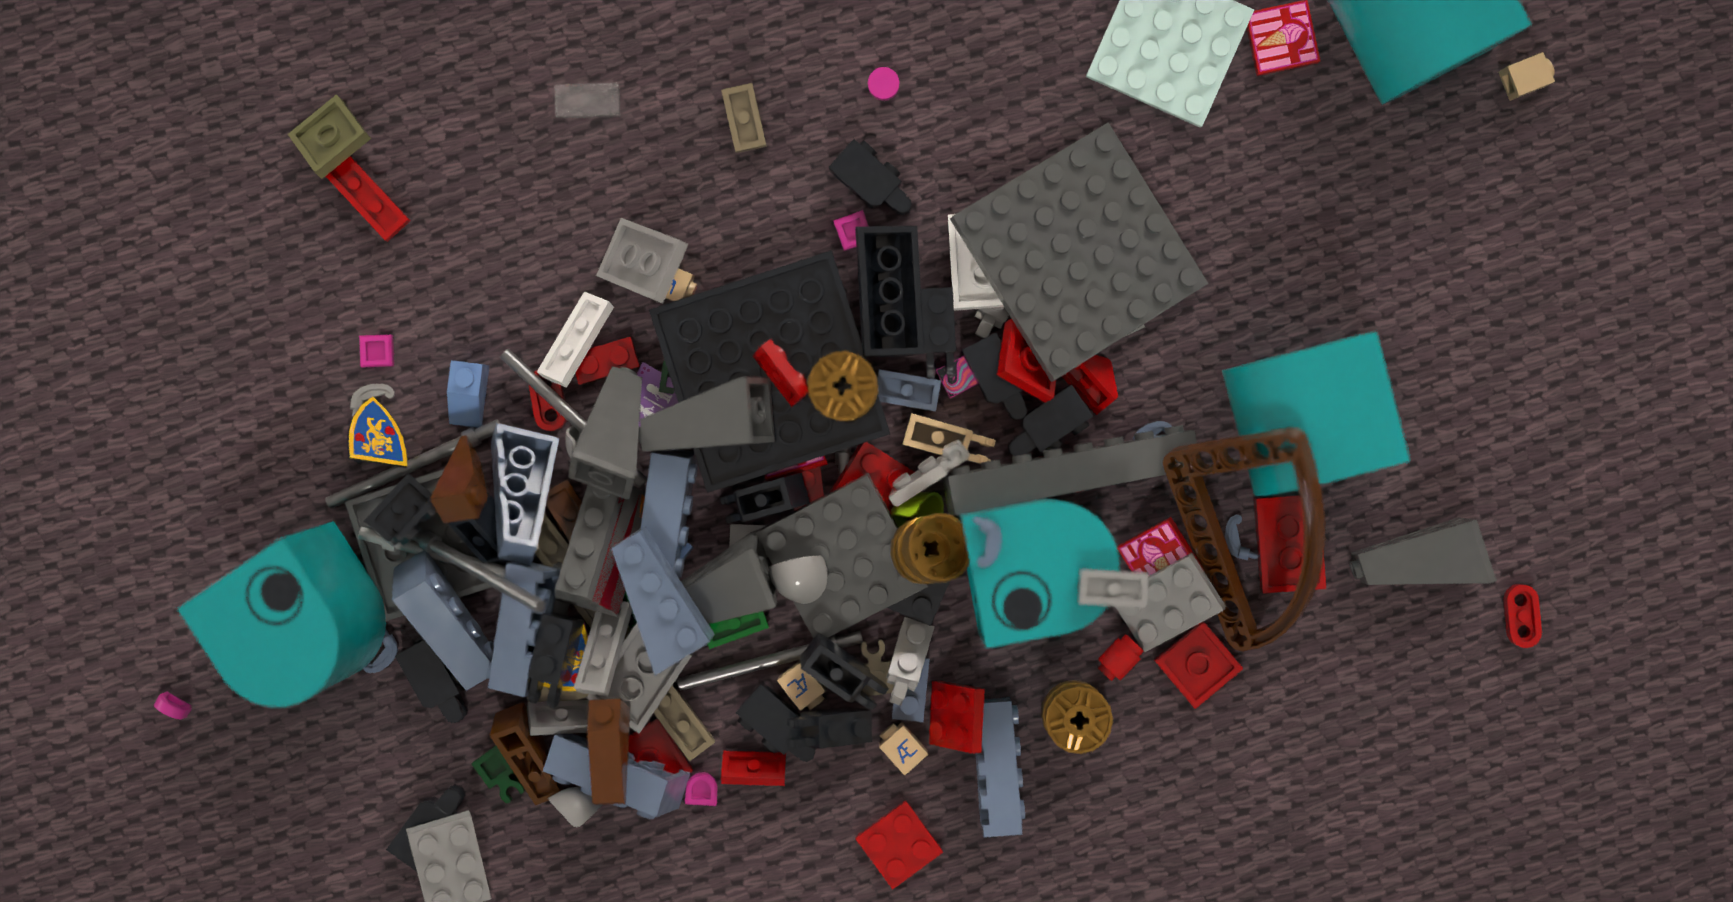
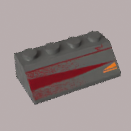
(589, 568)

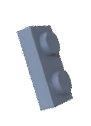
(908, 390)
(914, 701)

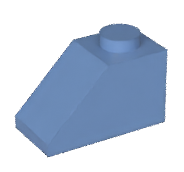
(466, 393)

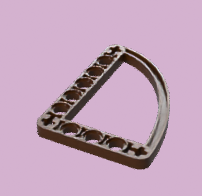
(1313, 518)

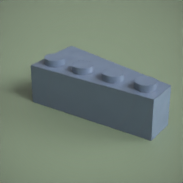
(521, 483)
(670, 502)
(661, 605)
(442, 619)
(519, 627)
(998, 771)
(648, 785)

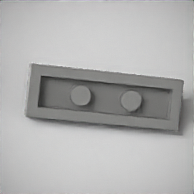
(602, 652)

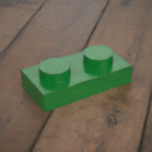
(737, 627)

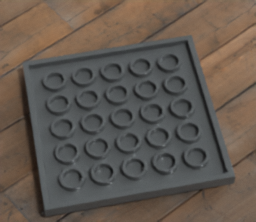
(1079, 251)

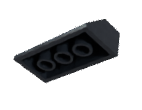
(889, 291)

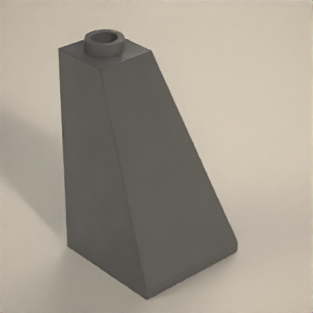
(720, 417)
(609, 441)
(1434, 555)
(733, 582)

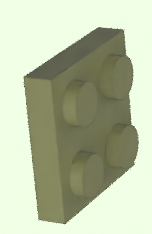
(329, 136)

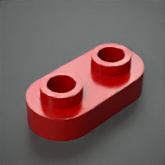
(541, 407)
(1525, 614)

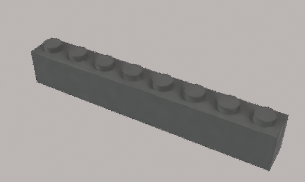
(1061, 472)

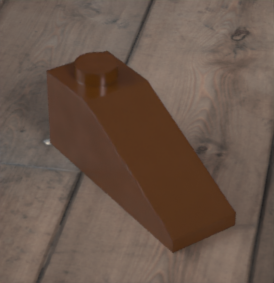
(462, 485)
(608, 750)
(524, 752)

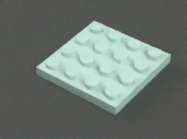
(1171, 52)

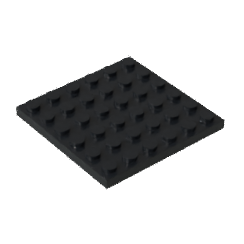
(713, 342)

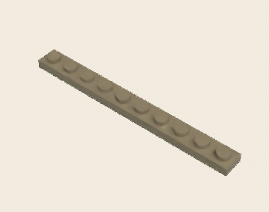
(673, 710)

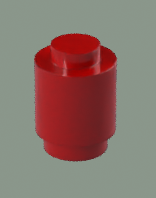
(1120, 658)

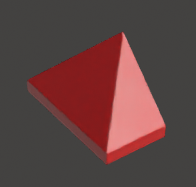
(1094, 382)

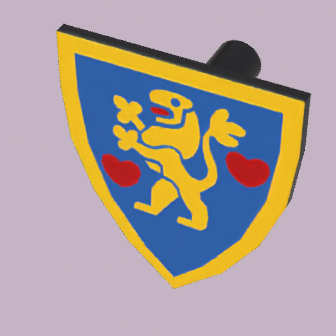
(375, 437)

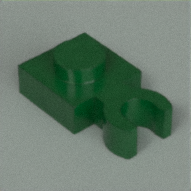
(495, 770)

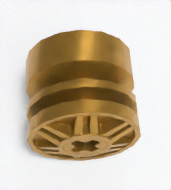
(854, 401)
(946, 549)
(1063, 703)

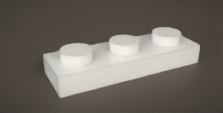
(575, 339)

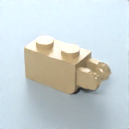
(934, 435)

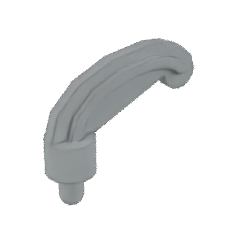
(367, 392)

